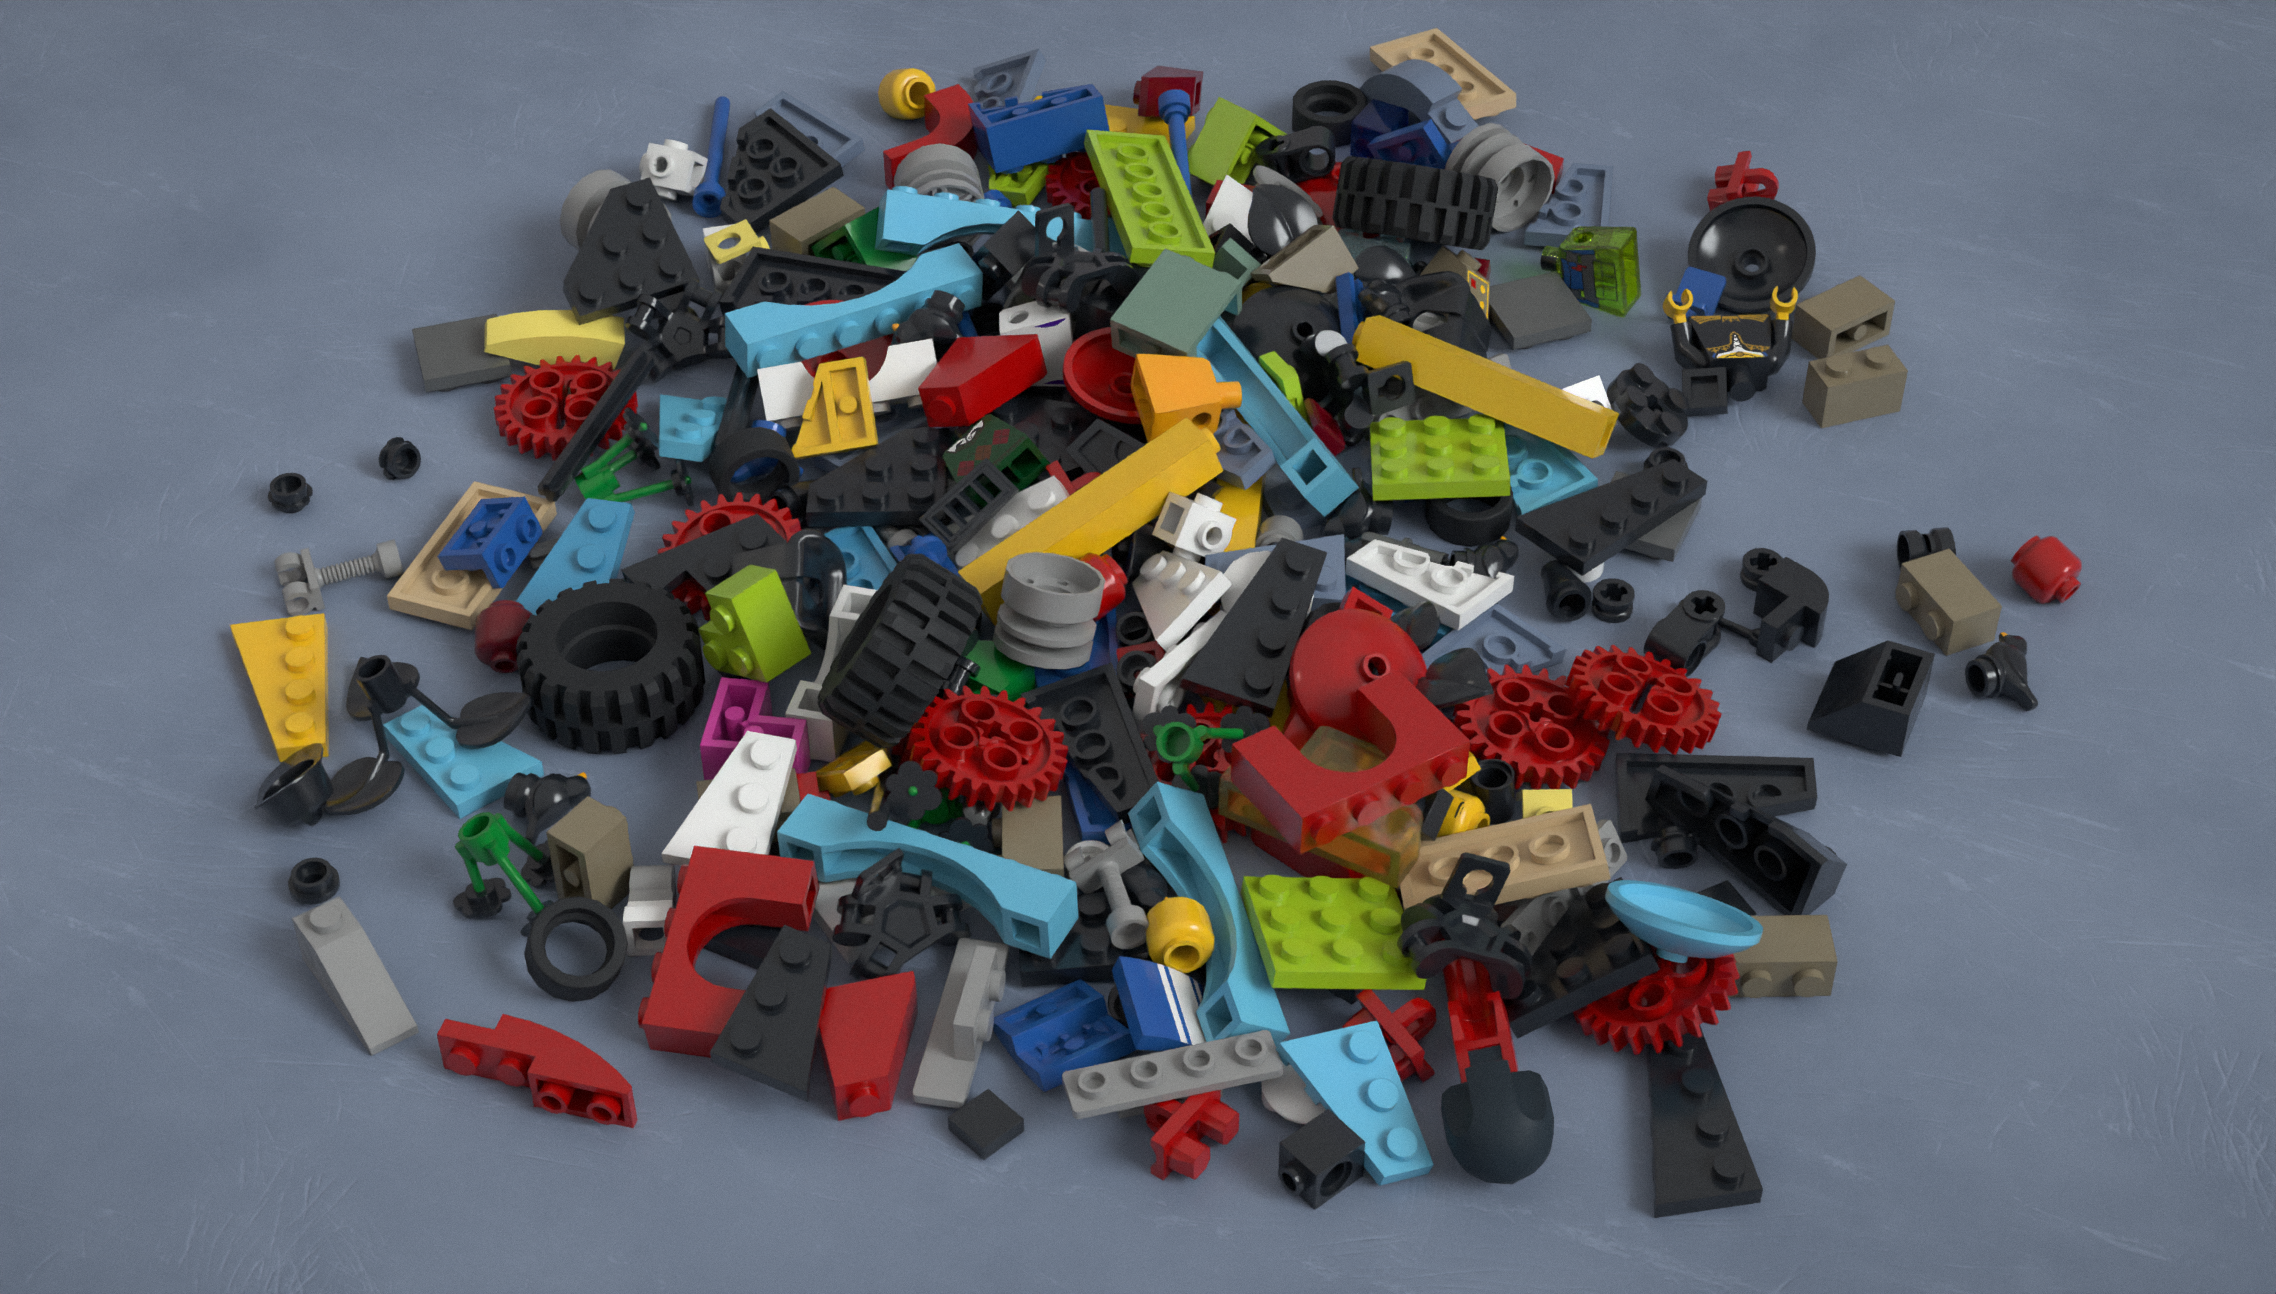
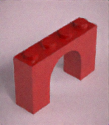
(1320, 804)
(715, 894)

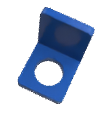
(1706, 291)

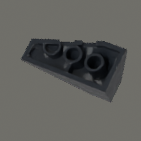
(1763, 851)

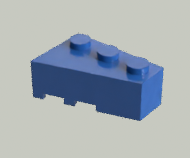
(1039, 128)

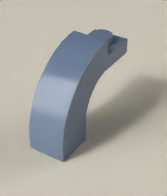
(1426, 93)

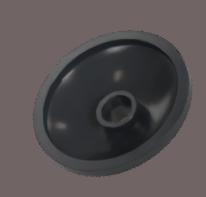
(1758, 234)
(1271, 324)

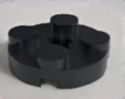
(1648, 406)

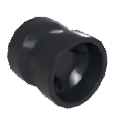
(1915, 545)

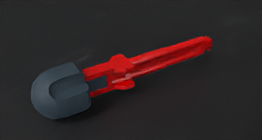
(1497, 1116)

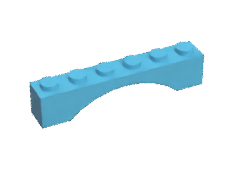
(916, 221)
(786, 334)
(1277, 422)
(1185, 847)
(1021, 902)

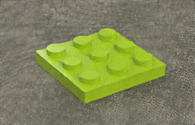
(1439, 458)
(1328, 932)

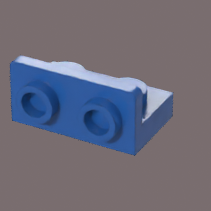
(1413, 145)
(493, 539)

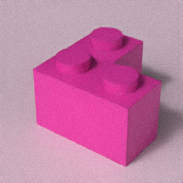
(745, 707)

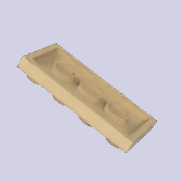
(1481, 90)
(455, 595)
(1542, 850)

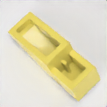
(552, 334)

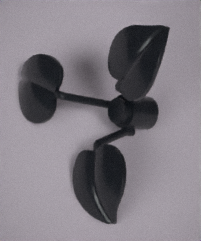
(1282, 215)
(1453, 676)
(383, 688)

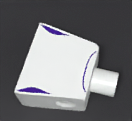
(1053, 331)

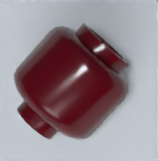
(497, 634)

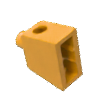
(1177, 388)

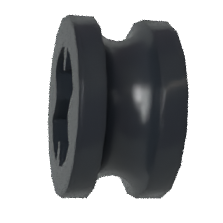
(1753, 564)
(1609, 610)

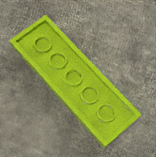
(1147, 197)

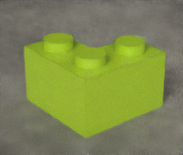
(1228, 143)
(752, 626)

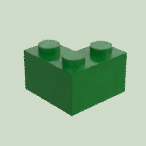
(857, 242)

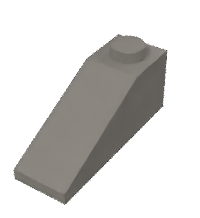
(353, 975)

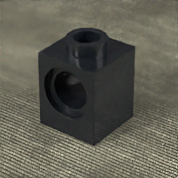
(1321, 1159)

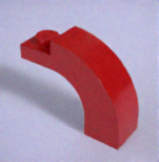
(948, 123)

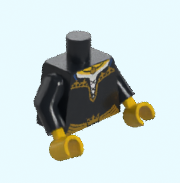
(1744, 344)

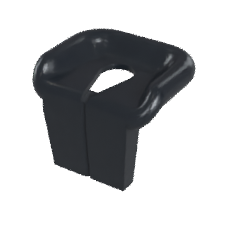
(1451, 295)
(808, 556)

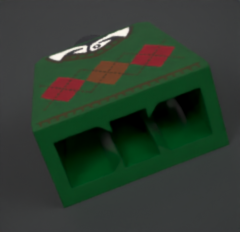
(1003, 446)

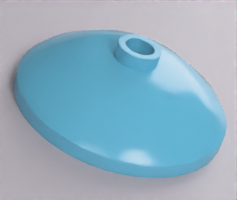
(1681, 921)

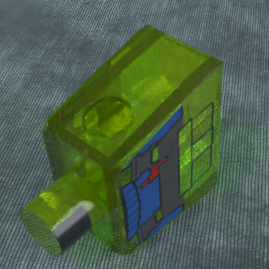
(1598, 266)

